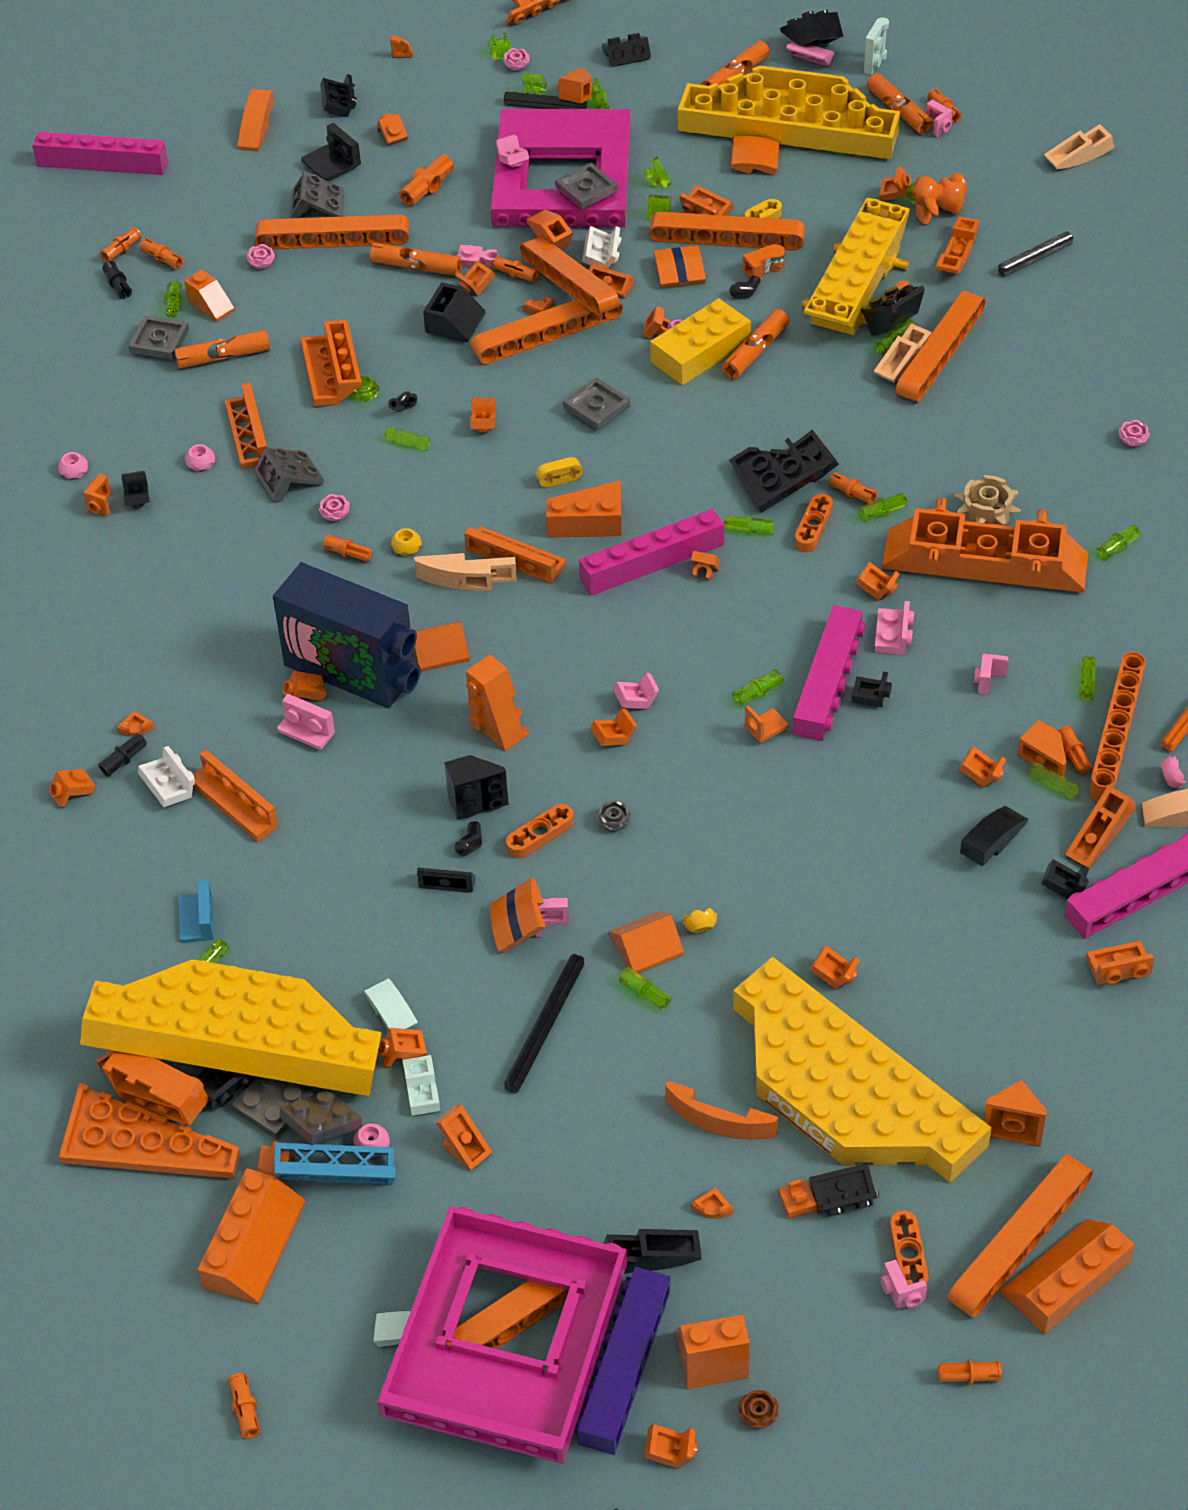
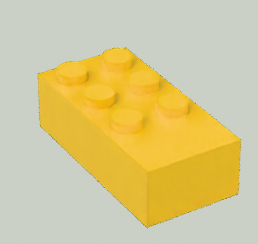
(699, 341)

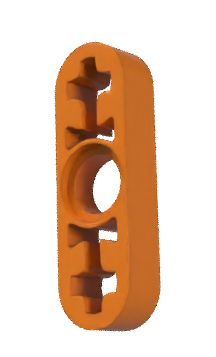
(813, 514)
(536, 841)
(912, 1240)

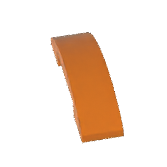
(959, 246)
(719, 1121)

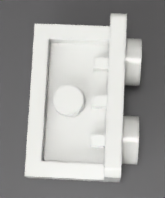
(601, 247)
(168, 778)

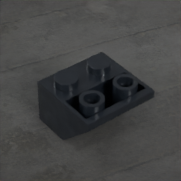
(814, 28)
(893, 308)
(452, 313)
(475, 786)

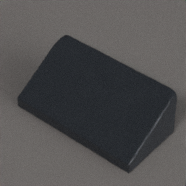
(446, 879)

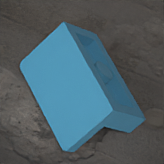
(196, 914)

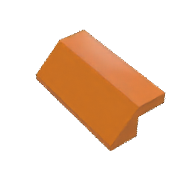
(331, 364)

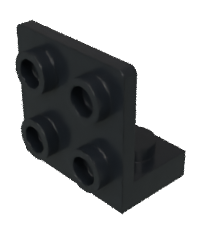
(336, 157)

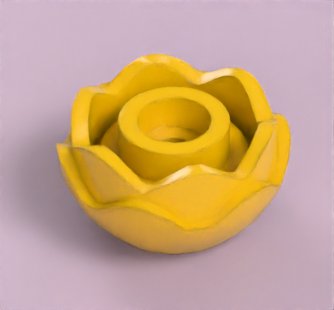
(406, 542)
(700, 921)

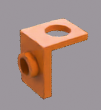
(765, 725)

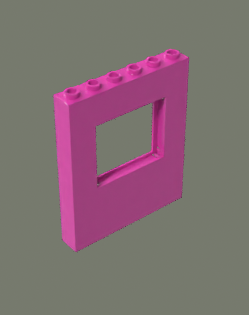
(563, 136)
(491, 1391)

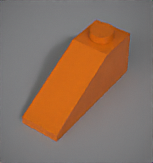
(1101, 827)

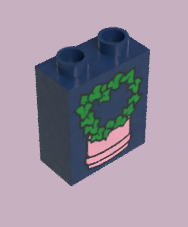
(346, 635)

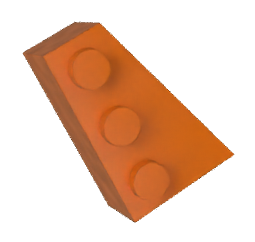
(586, 512)
(492, 703)
(156, 1086)

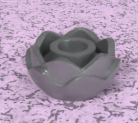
(611, 809)

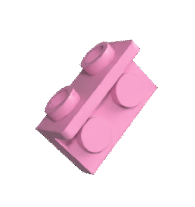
(893, 631)
(306, 722)

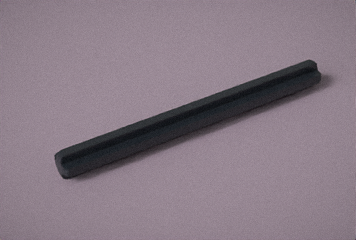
(544, 1023)

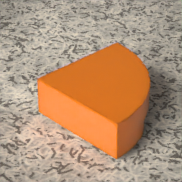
(400, 47)
(539, 305)
(135, 724)
(712, 1205)

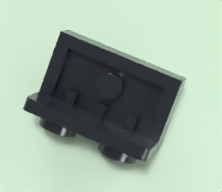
(627, 50)
(338, 96)
(813, 444)
(222, 1084)
(843, 1188)

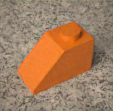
(207, 295)
(1043, 746)

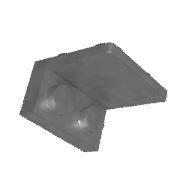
(318, 194)
(281, 467)

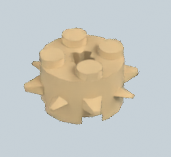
(988, 501)

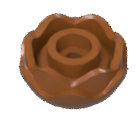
(758, 1400)

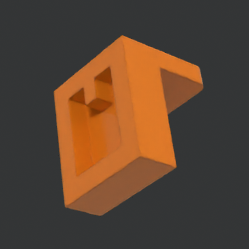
(402, 1045)

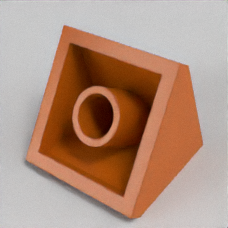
(441, 646)
(648, 941)
(1016, 1115)

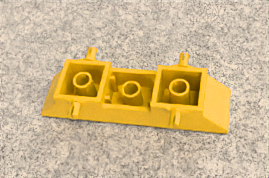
(858, 267)

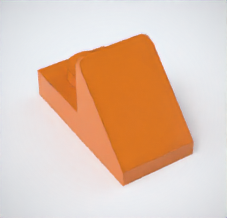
(463, 1137)

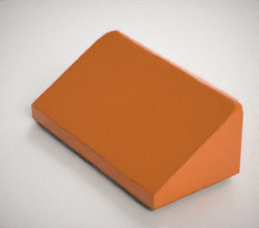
(618, 281)

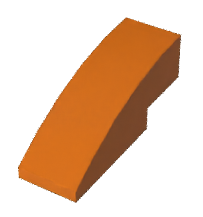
(255, 119)

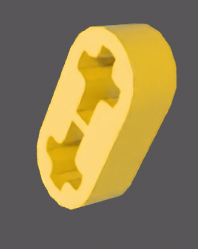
(767, 209)
(559, 472)

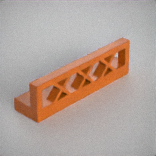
(254, 425)
(527, 558)
(235, 798)

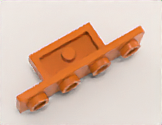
(528, 7)

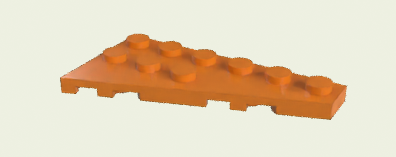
(133, 1138)

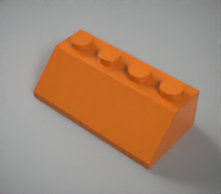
(251, 1237)
(1069, 1273)

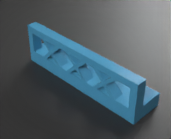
(333, 1170)

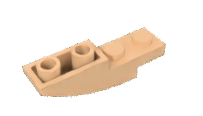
(461, 574)

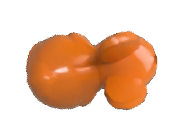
(947, 195)

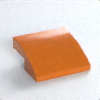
(754, 153)

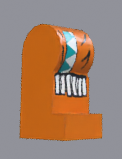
(764, 261)

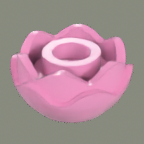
(516, 59)
(260, 256)
(1134, 433)
(199, 457)
(72, 465)
(334, 507)
(1172, 773)
(368, 1131)

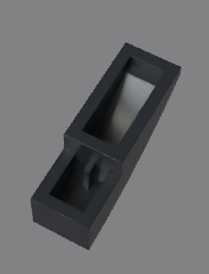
(992, 835)
(658, 1248)

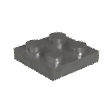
(586, 185)
(158, 337)
(596, 403)
(263, 1100)
(320, 1117)

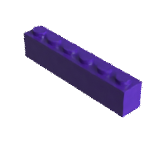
(623, 1361)

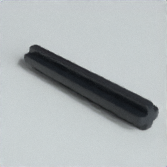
(540, 101)
(1035, 253)

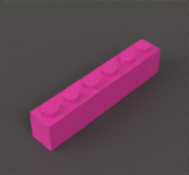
(100, 153)
(651, 552)
(828, 673)
(1129, 889)

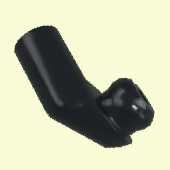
(745, 289)
(402, 401)
(471, 841)

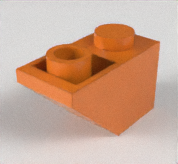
(575, 86)
(552, 228)

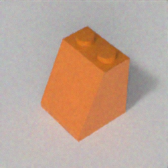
(713, 1351)

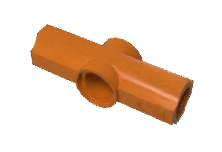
(426, 180)

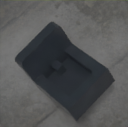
(135, 489)
(871, 691)
(1065, 880)

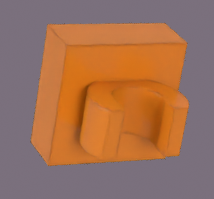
(655, 323)
(705, 561)
(797, 1198)

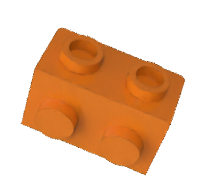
(705, 202)
(1120, 963)

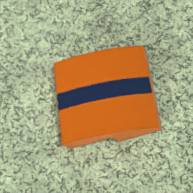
(679, 266)
(516, 916)

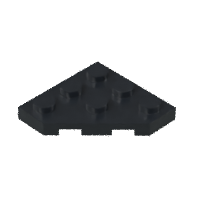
(774, 473)

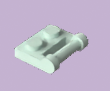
(875, 45)

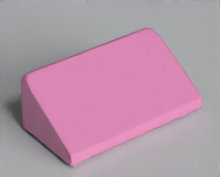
(811, 53)

